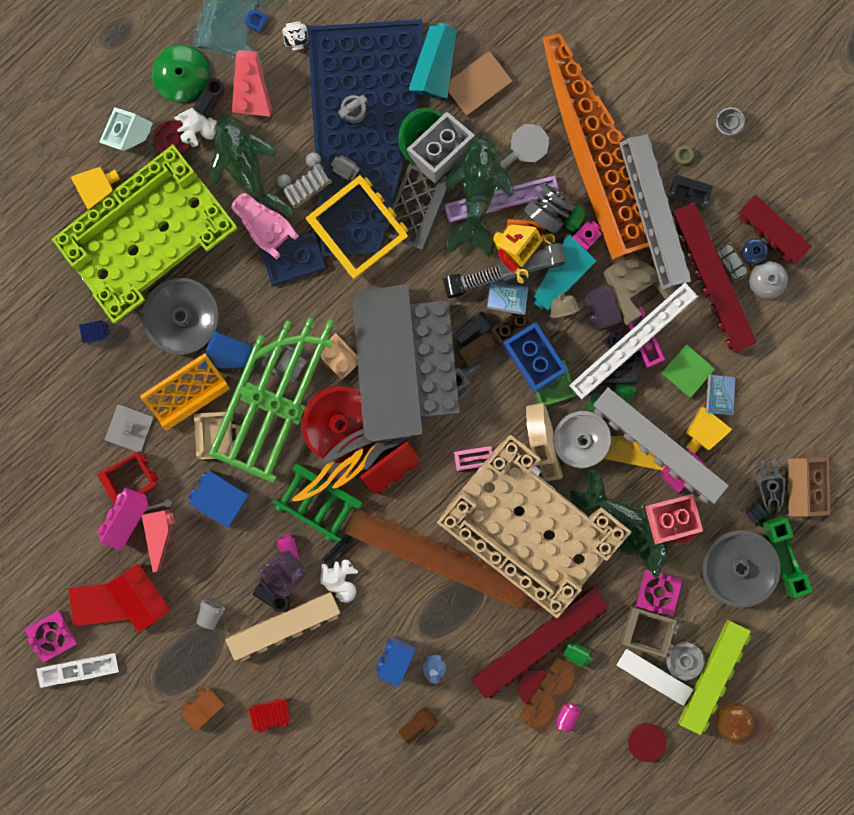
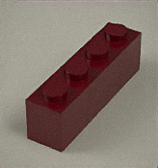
(774, 230)

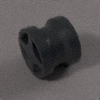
(756, 514)

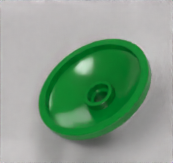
(187, 85)
(417, 121)

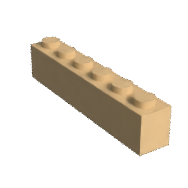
(282, 626)

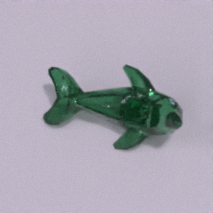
(238, 154)
(480, 177)
(640, 540)

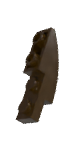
(494, 338)

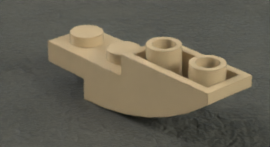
(541, 441)

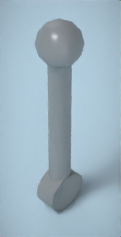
(167, 503)

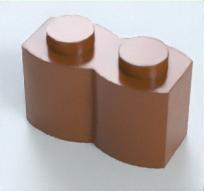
(202, 708)

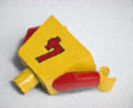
(518, 245)

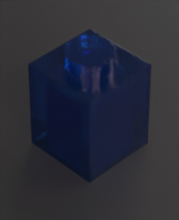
(94, 331)

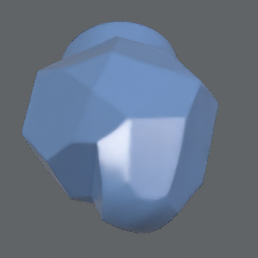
(434, 668)

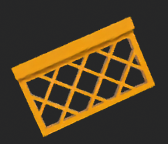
(192, 400)

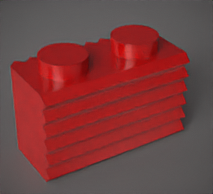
(269, 714)

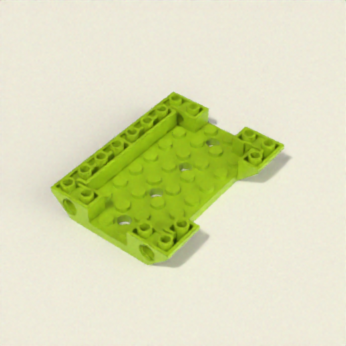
(132, 219)

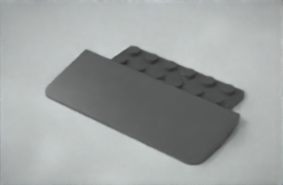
(403, 362)

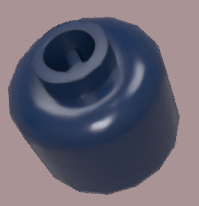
(748, 252)

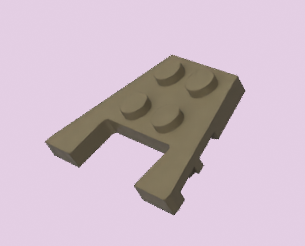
(629, 279)

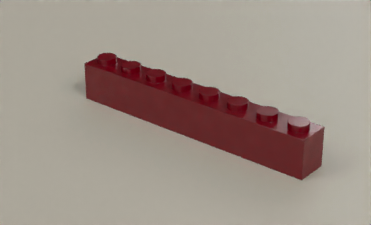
(714, 278)
(538, 643)

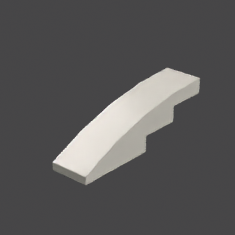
(77, 670)
(654, 677)

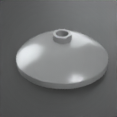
(576, 428)

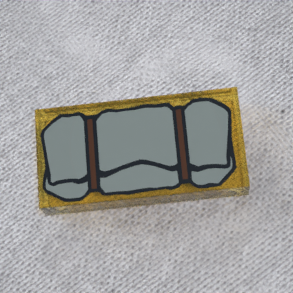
(733, 262)

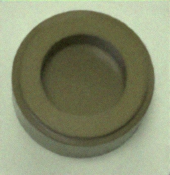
(684, 155)

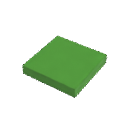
(687, 371)
(557, 390)

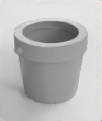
(209, 614)

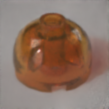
(735, 722)

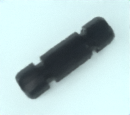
(338, 549)

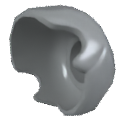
(730, 121)

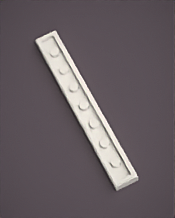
(633, 340)

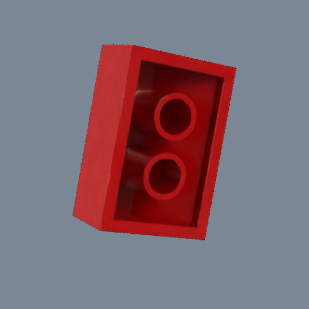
(391, 468)
(138, 597)

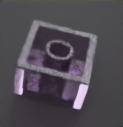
(602, 307)

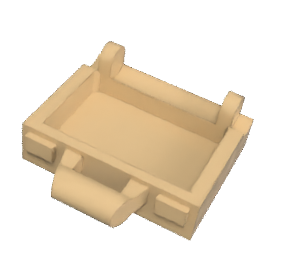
(206, 430)

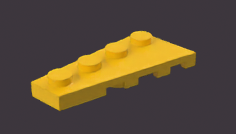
(626, 452)

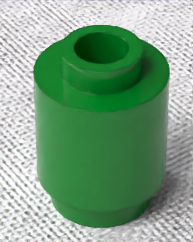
(575, 219)
(577, 654)

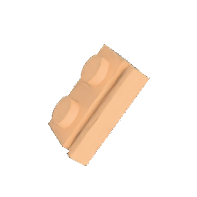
(339, 357)

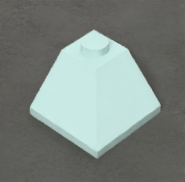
(125, 130)

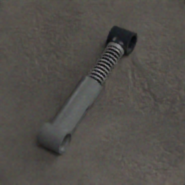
(548, 257)

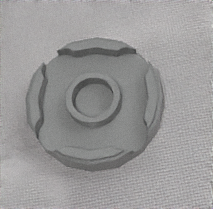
(685, 661)

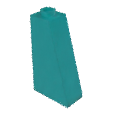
(435, 62)
(561, 278)

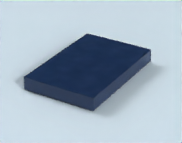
(297, 259)

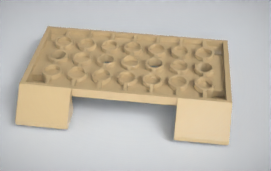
(517, 542)

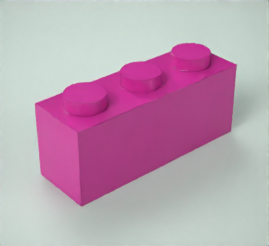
(650, 351)
(122, 519)

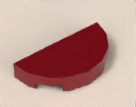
(529, 682)

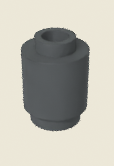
(345, 167)

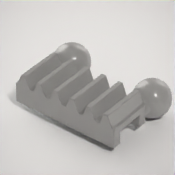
(308, 185)

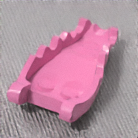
(265, 226)

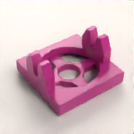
(670, 607)
(63, 629)

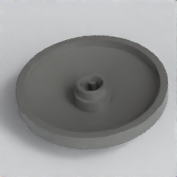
(181, 316)
(741, 568)

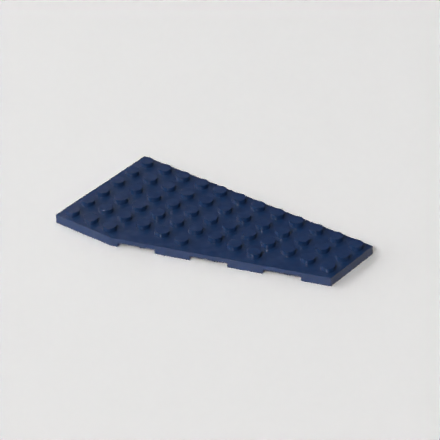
(371, 62)

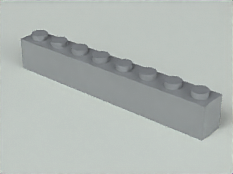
(655, 212)
(660, 446)

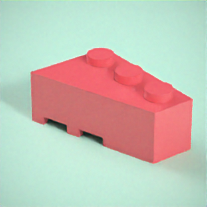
(250, 91)

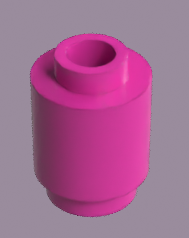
(568, 717)

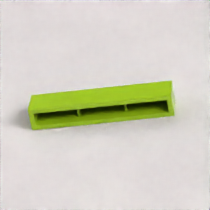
(714, 677)

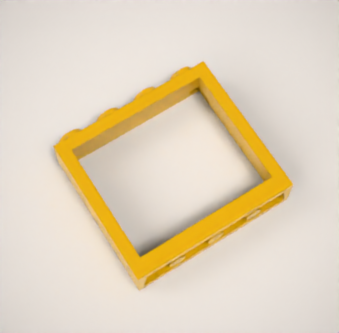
(388, 213)

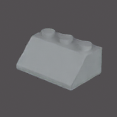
(441, 147)

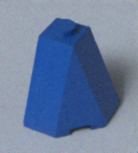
(227, 352)

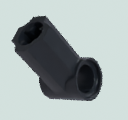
(209, 99)
(477, 326)
(270, 599)

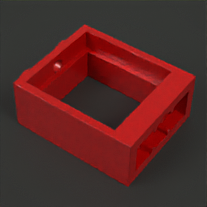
(109, 484)

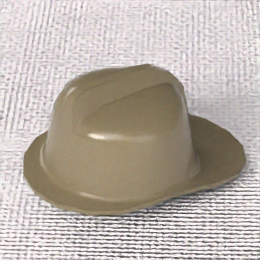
(564, 306)

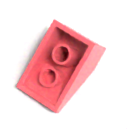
(674, 518)
(158, 531)

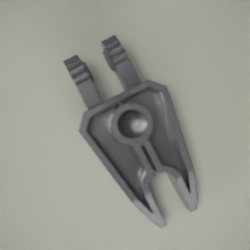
(771, 485)

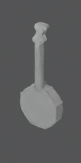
(528, 145)

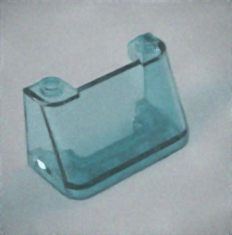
(223, 26)

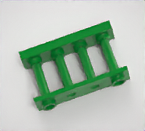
(333, 494)

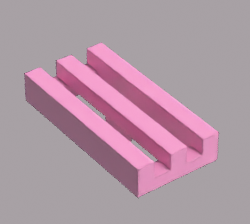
(457, 460)

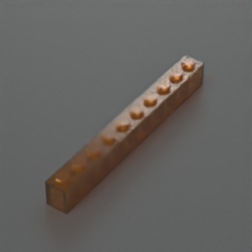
(434, 558)

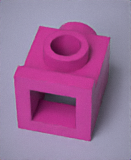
(582, 239)

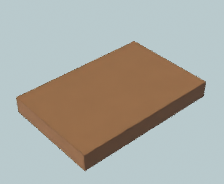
(478, 83)

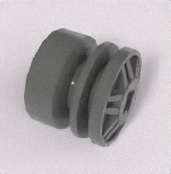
(551, 206)

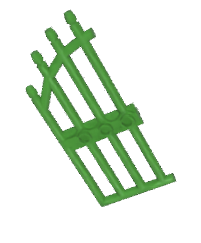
(273, 403)

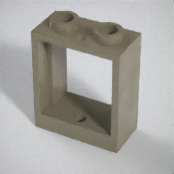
(630, 625)

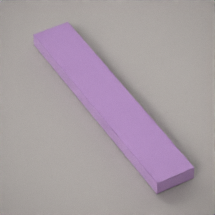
(521, 194)

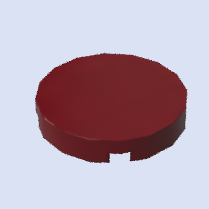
(167, 135)
(647, 742)

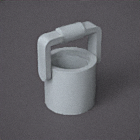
(353, 108)
(283, 363)

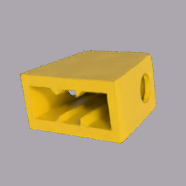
(95, 185)
(706, 431)

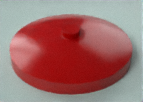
(332, 418)

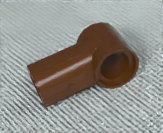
(421, 722)

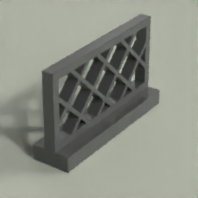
(433, 209)

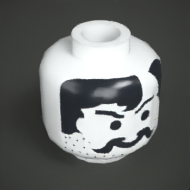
(295, 35)

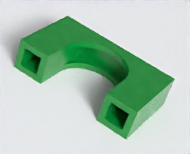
(793, 579)

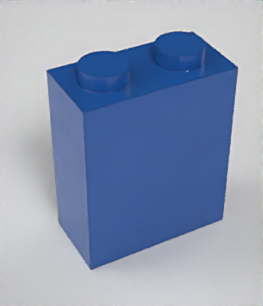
(218, 498)

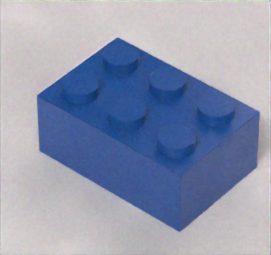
(535, 358)
(396, 661)

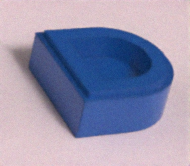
(255, 20)

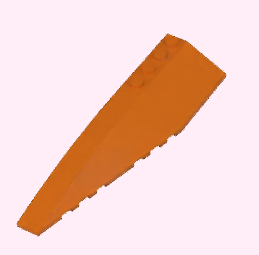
(596, 152)

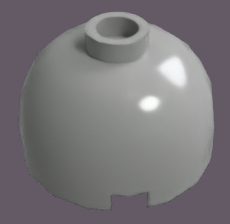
(768, 280)

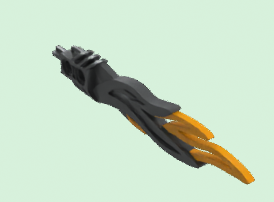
(375, 450)

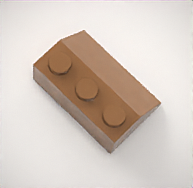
(808, 486)

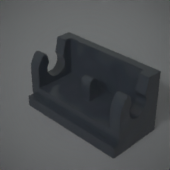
(690, 191)

